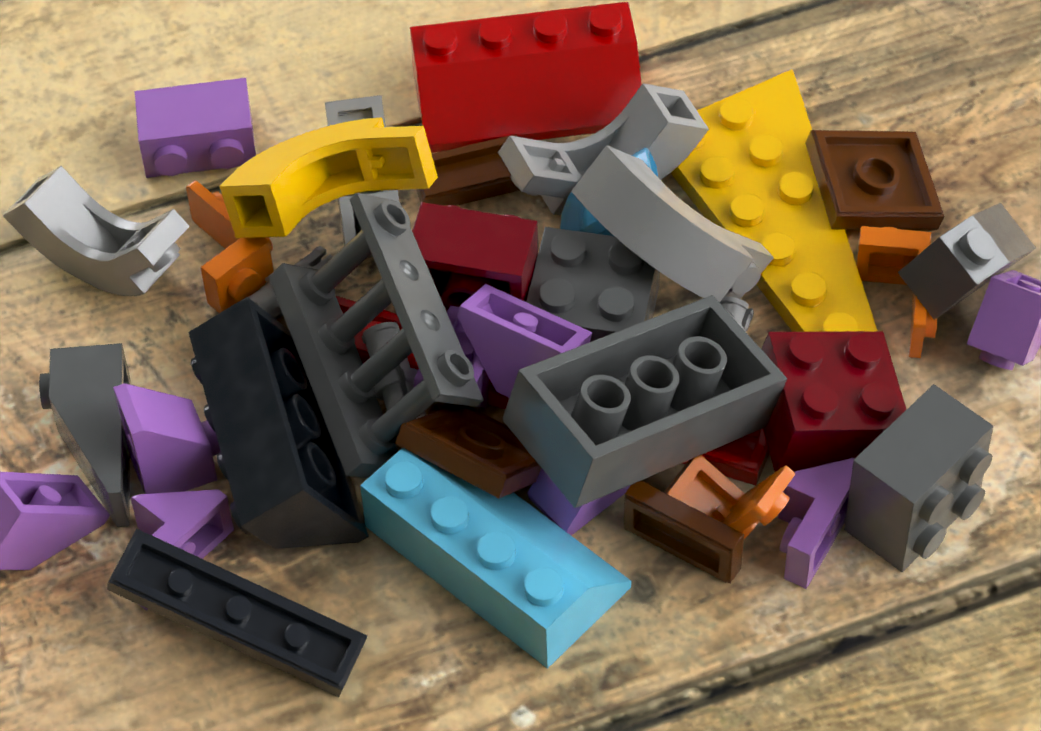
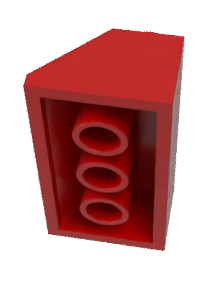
(525, 74)

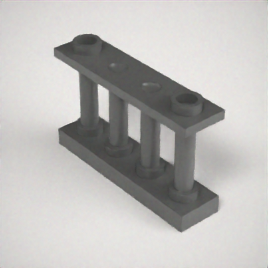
(327, 340)

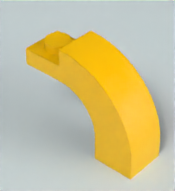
(311, 169)

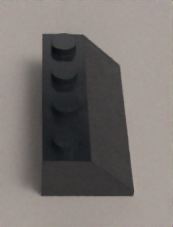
(272, 433)

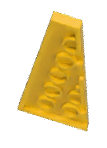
(760, 184)

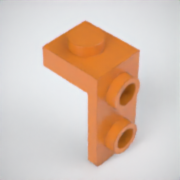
(881, 257)
(244, 261)
(715, 495)

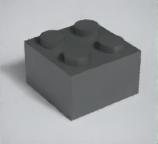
(592, 282)
(919, 478)

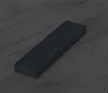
(237, 612)

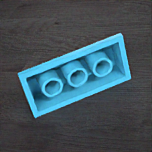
(492, 554)

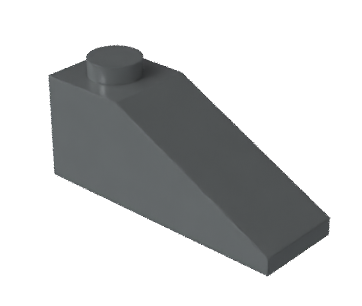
(966, 259)
(89, 420)

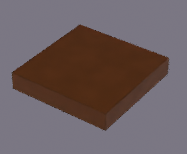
(874, 179)
(471, 449)

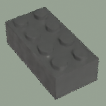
(643, 400)

